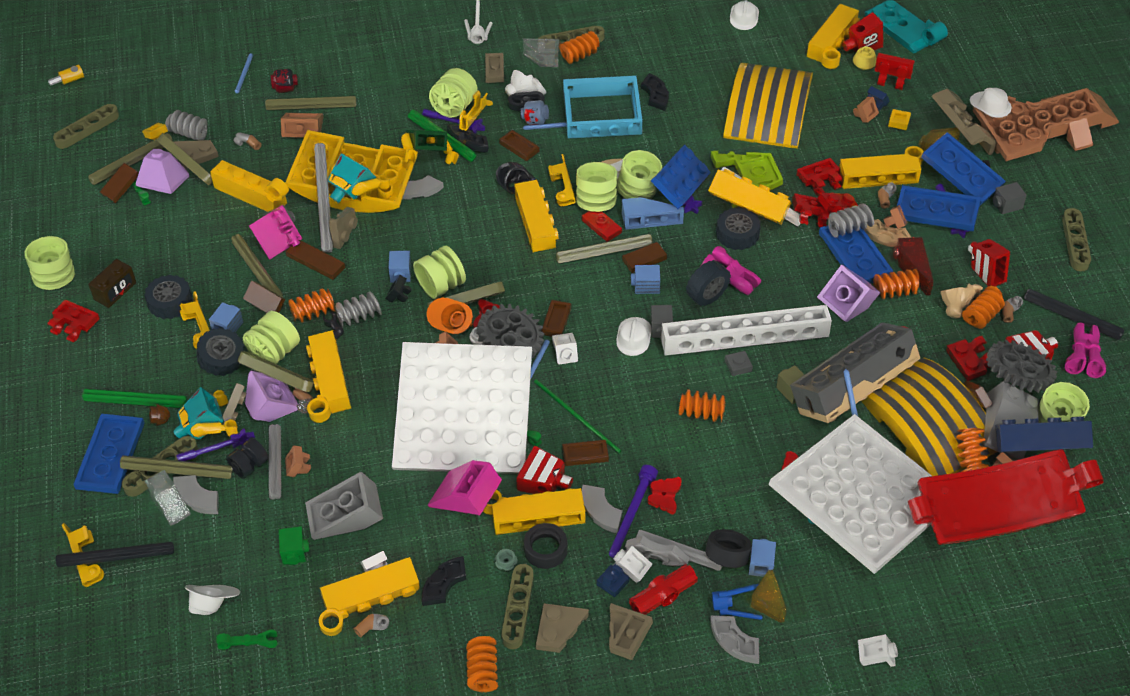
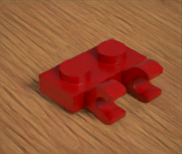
(893, 66)
(819, 171)
(835, 201)
(807, 206)
(74, 315)
(966, 359)

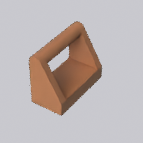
(298, 123)

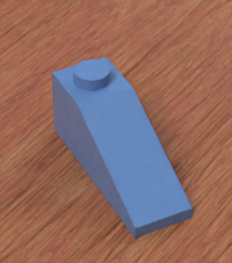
(649, 213)

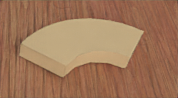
(886, 235)

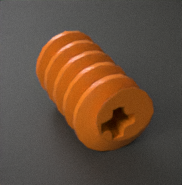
(579, 47)
(897, 283)
(311, 305)
(984, 307)
(702, 405)
(971, 448)
(482, 664)

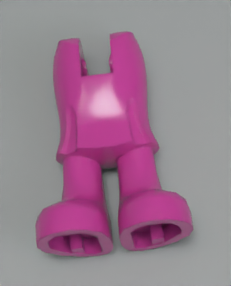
(741, 278)
(1084, 346)

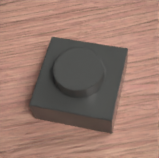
(738, 363)

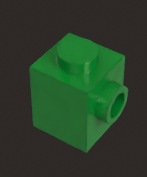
(293, 545)

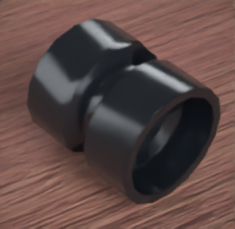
(245, 459)

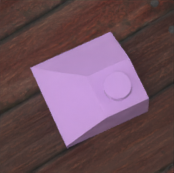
(161, 172)
(848, 294)
(268, 397)

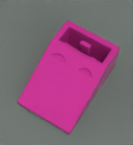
(467, 488)

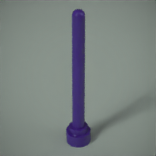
(646, 476)

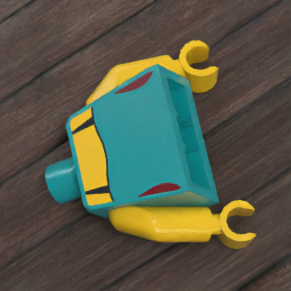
(353, 179)
(203, 416)

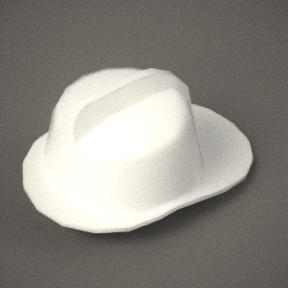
(744, 15)
(992, 102)
(633, 336)
(208, 598)

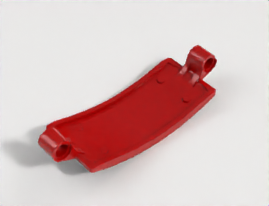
(1003, 497)

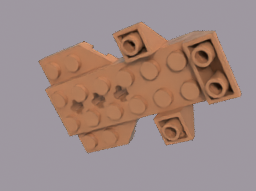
(1031, 124)

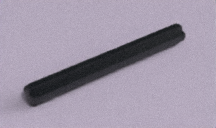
(1073, 313)
(114, 554)

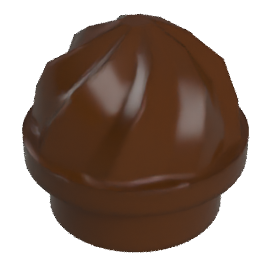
(158, 414)

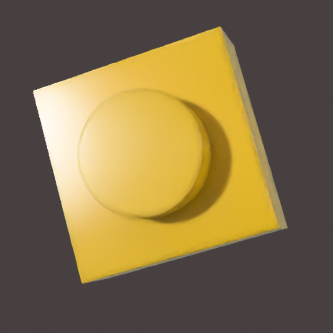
(899, 119)
(155, 131)

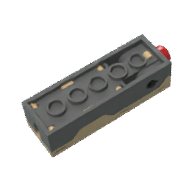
(870, 362)

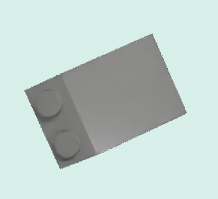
(1008, 404)
(344, 508)

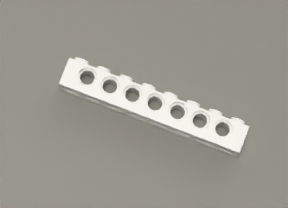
(745, 330)

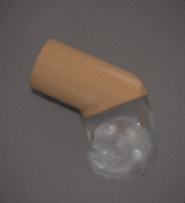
(304, 399)

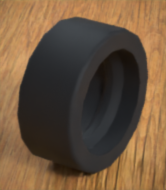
(728, 548)
(545, 560)

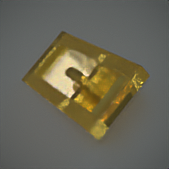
(768, 598)

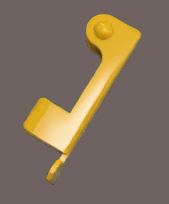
(479, 105)
(557, 172)
(193, 310)
(79, 538)

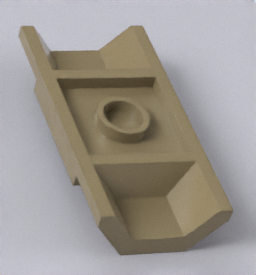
(955, 110)

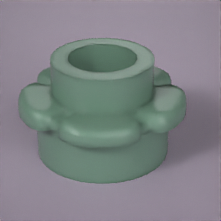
(505, 554)

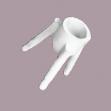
(477, 33)

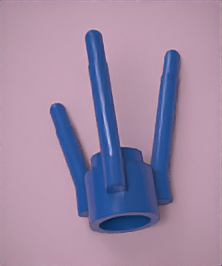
(723, 600)

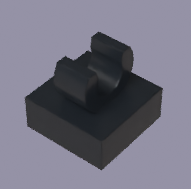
(397, 289)

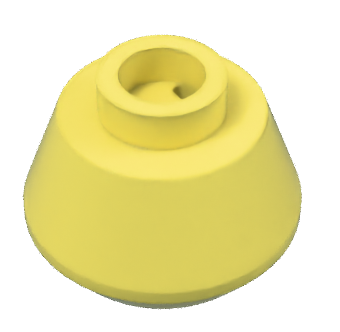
(865, 58)

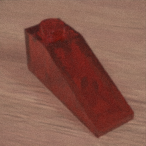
(911, 256)

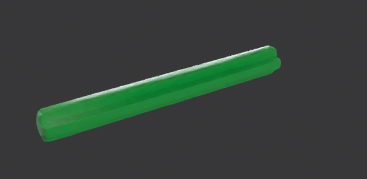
(427, 125)
(134, 398)

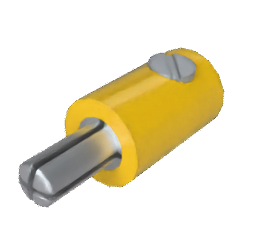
(67, 75)

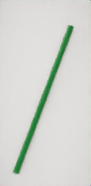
(577, 415)

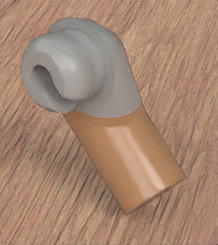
(251, 140)
(885, 193)
(1011, 306)
(371, 622)

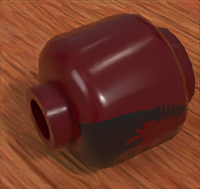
(283, 80)

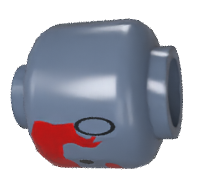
(535, 112)

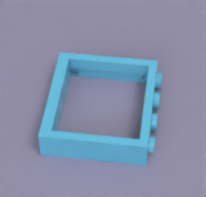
(602, 87)

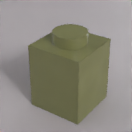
(785, 379)

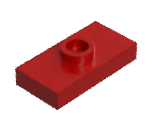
(602, 225)

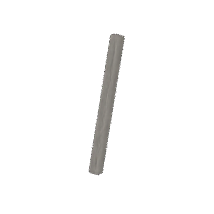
(323, 197)

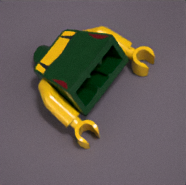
(427, 141)

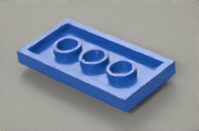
(962, 168)
(681, 176)
(939, 207)
(856, 253)
(101, 464)

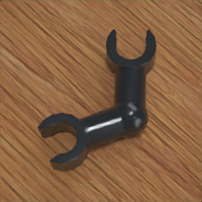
(338, 330)

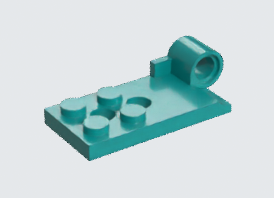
(915, 33)

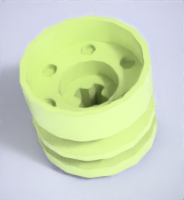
(453, 92)
(636, 175)
(596, 186)
(49, 262)
(439, 272)
(271, 337)
(1063, 401)

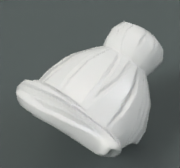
(523, 83)

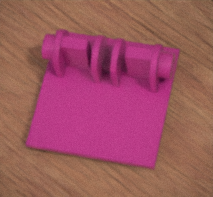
(275, 232)

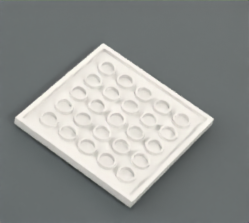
(462, 406)
(856, 492)

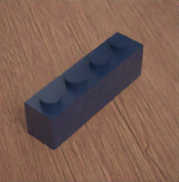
(1045, 435)

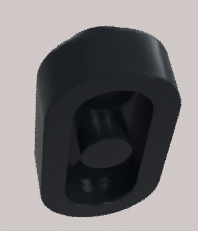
(517, 100)

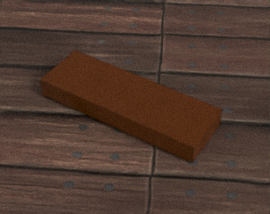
(316, 260)

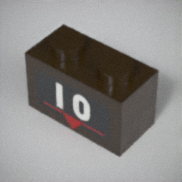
(112, 283)

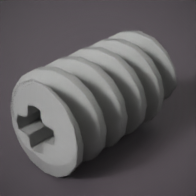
(187, 125)
(850, 219)
(357, 308)

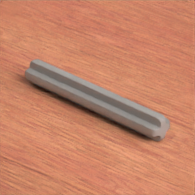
(274, 461)
(696, 555)

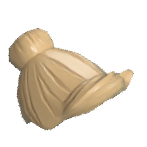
(958, 298)

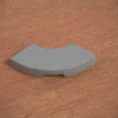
(422, 187)
(196, 496)
(600, 510)
(669, 554)
(734, 640)

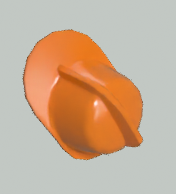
(449, 315)

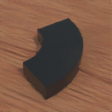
(657, 91)
(468, 138)
(441, 581)

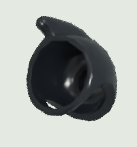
(512, 173)

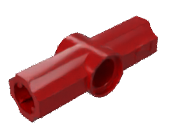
(663, 590)

